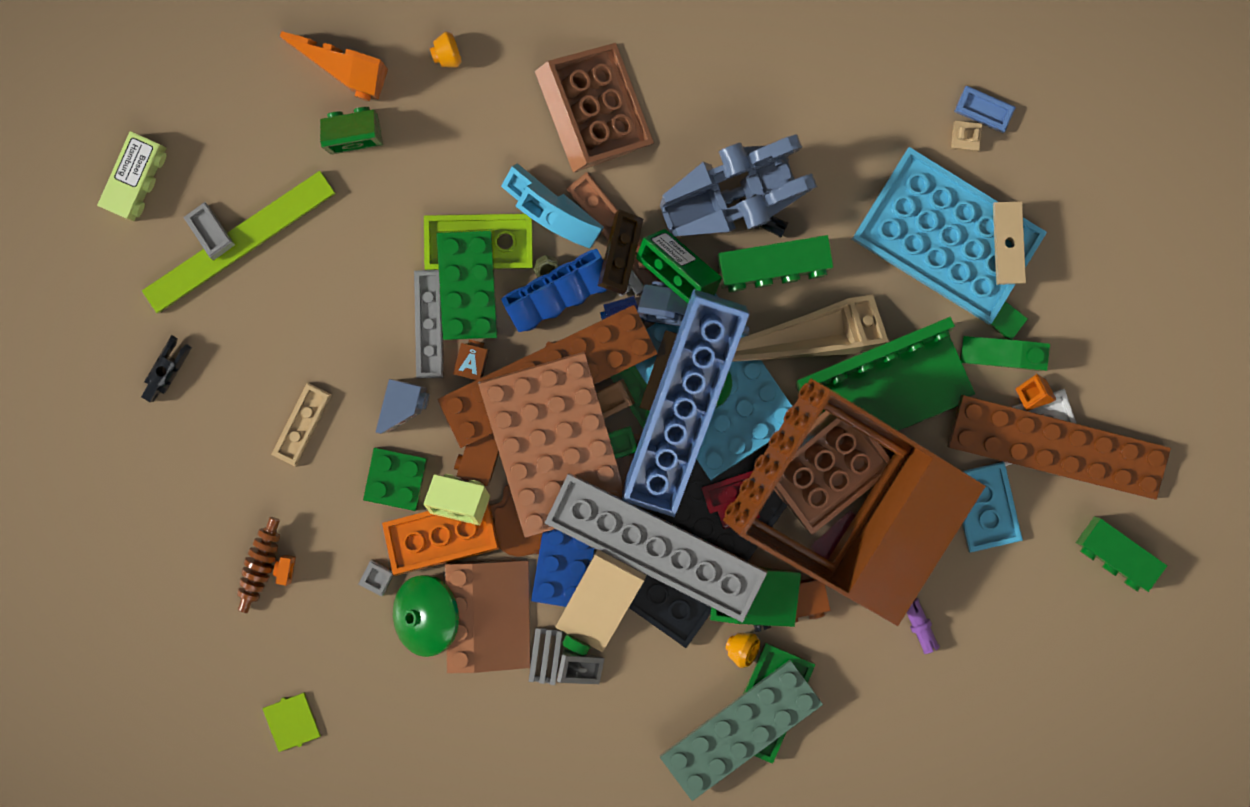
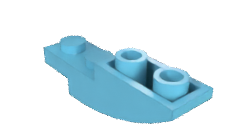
(549, 210)

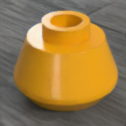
(446, 51)
(743, 648)

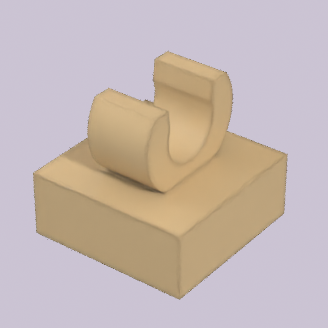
(966, 136)

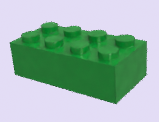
(775, 262)

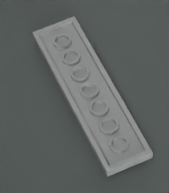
(656, 547)

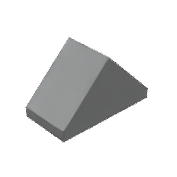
(579, 668)

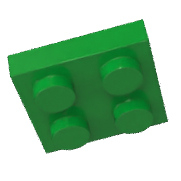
(395, 479)

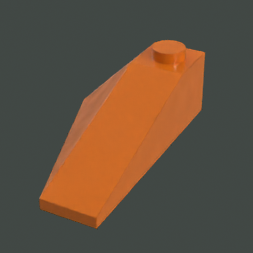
(353, 69)

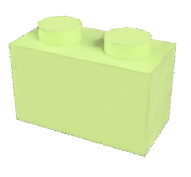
(457, 499)

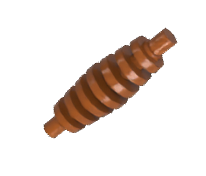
(258, 564)

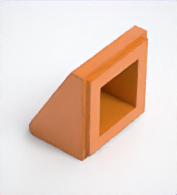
(1035, 392)

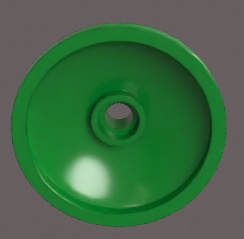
(425, 615)

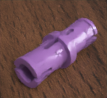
(922, 628)

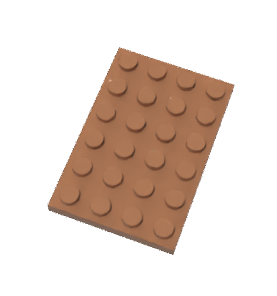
(545, 429)

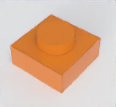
(284, 569)

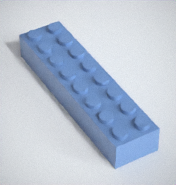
(684, 402)

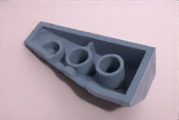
(664, 306)

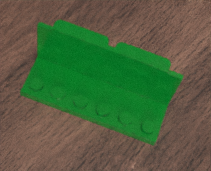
(903, 378)

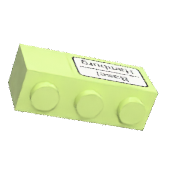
(132, 176)

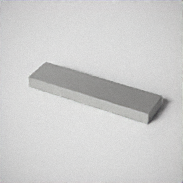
(428, 325)

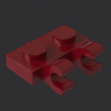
(722, 494)

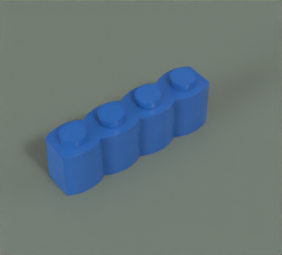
(555, 291)

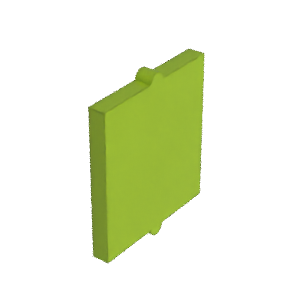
(291, 722)

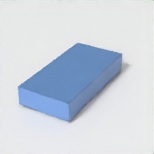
(984, 109)

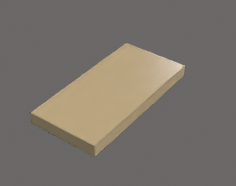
(600, 600)

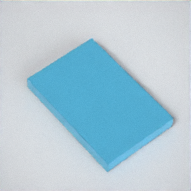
(994, 515)

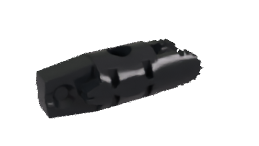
(156, 380)

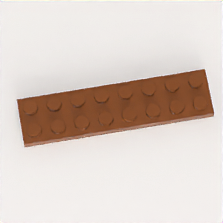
(609, 349)
(1058, 447)

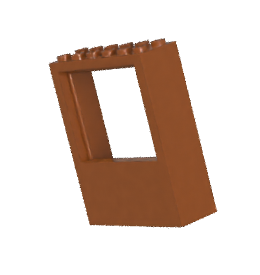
(895, 532)

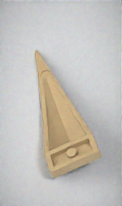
(834, 330)

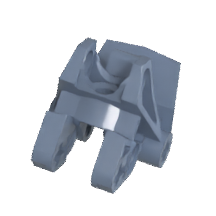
(701, 208)

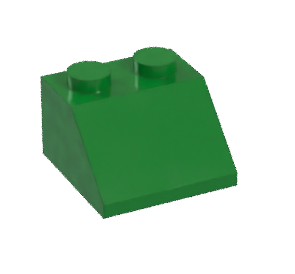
(350, 131)

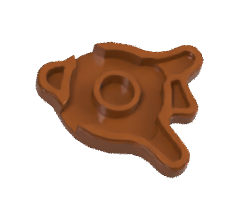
(509, 530)

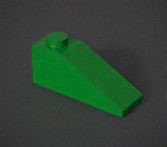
(1005, 353)

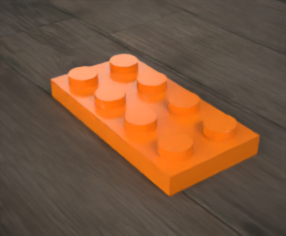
(433, 540)

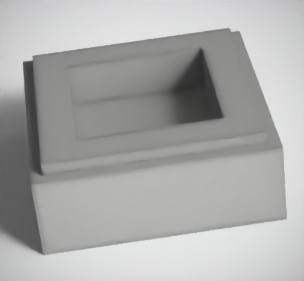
(376, 578)

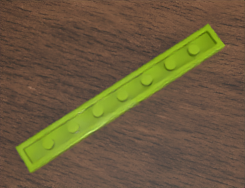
(245, 237)

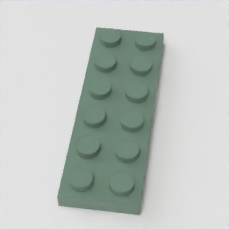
(741, 730)

